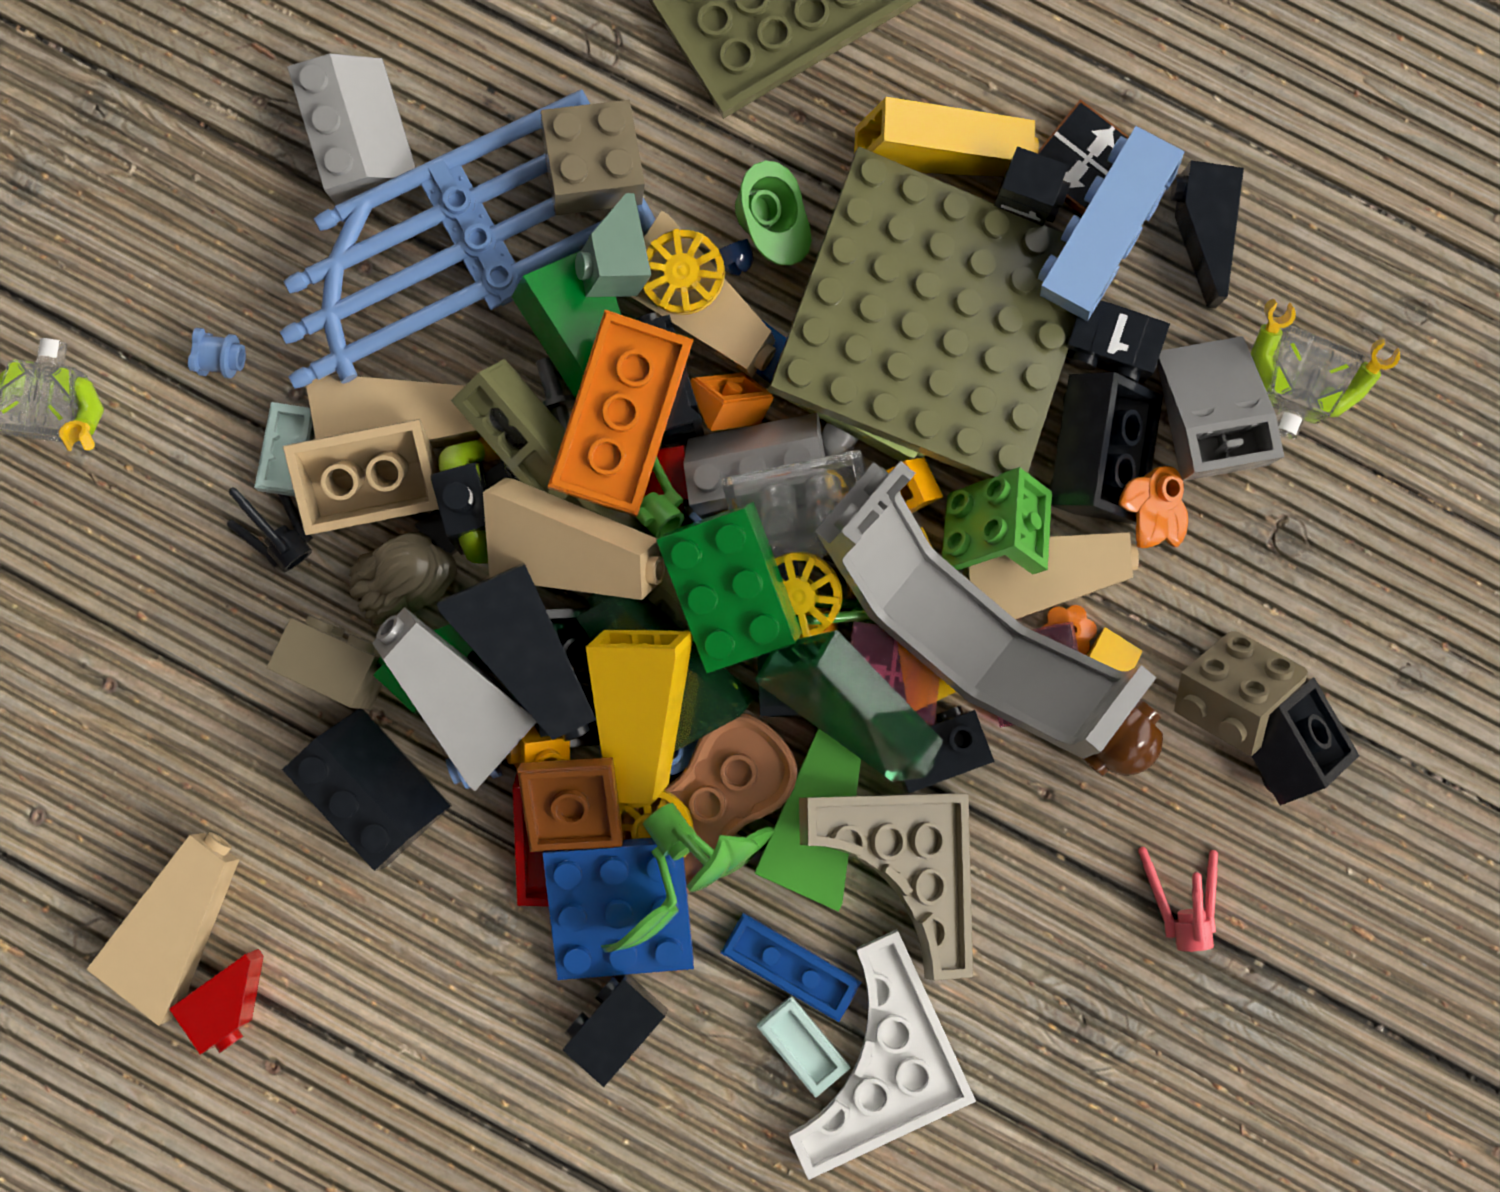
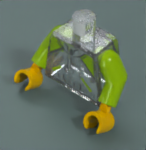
(1309, 374)
(49, 399)

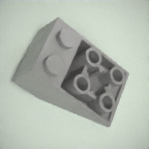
(1218, 409)

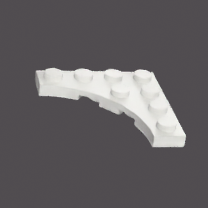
(902, 1073)

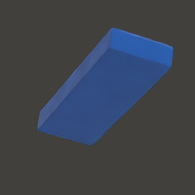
(791, 967)

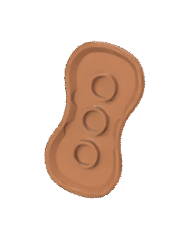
(731, 781)

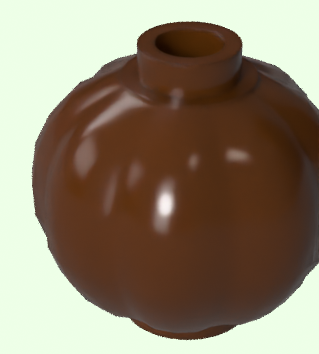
(1133, 746)

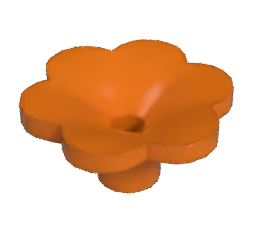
(1084, 628)

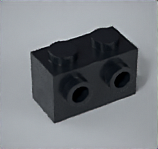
(961, 751)

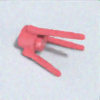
(1194, 926)

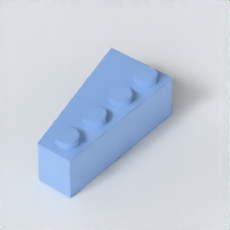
(1112, 222)

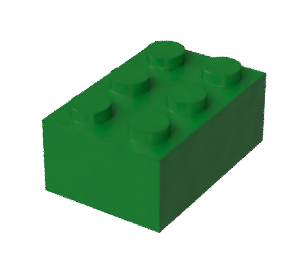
(729, 587)

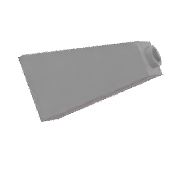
(459, 702)

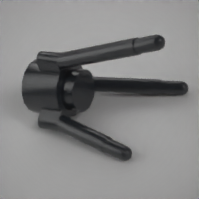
(285, 546)

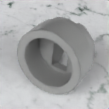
(837, 441)

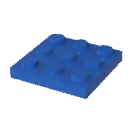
(601, 897)

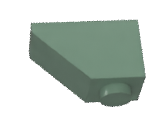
(615, 254)

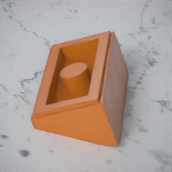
(730, 400)

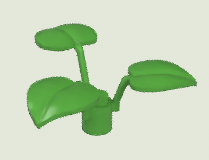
(677, 839)

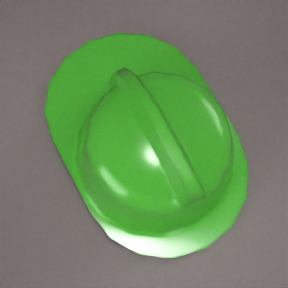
(774, 213)

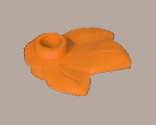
(1157, 507)

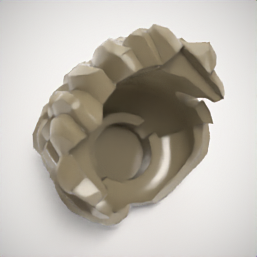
(401, 574)

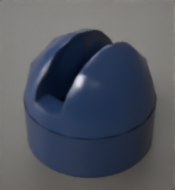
(737, 257)

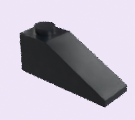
(1207, 219)

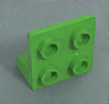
(998, 519)

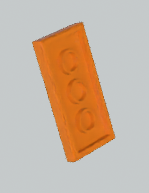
(620, 413)

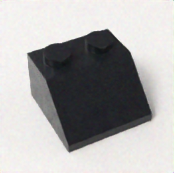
(1303, 746)

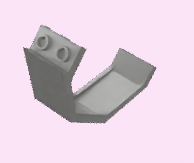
(963, 631)

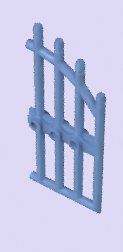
(467, 224)

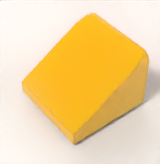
(1114, 651)

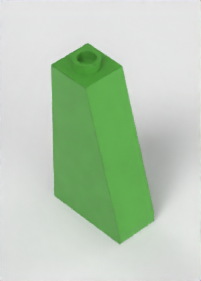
(812, 870)

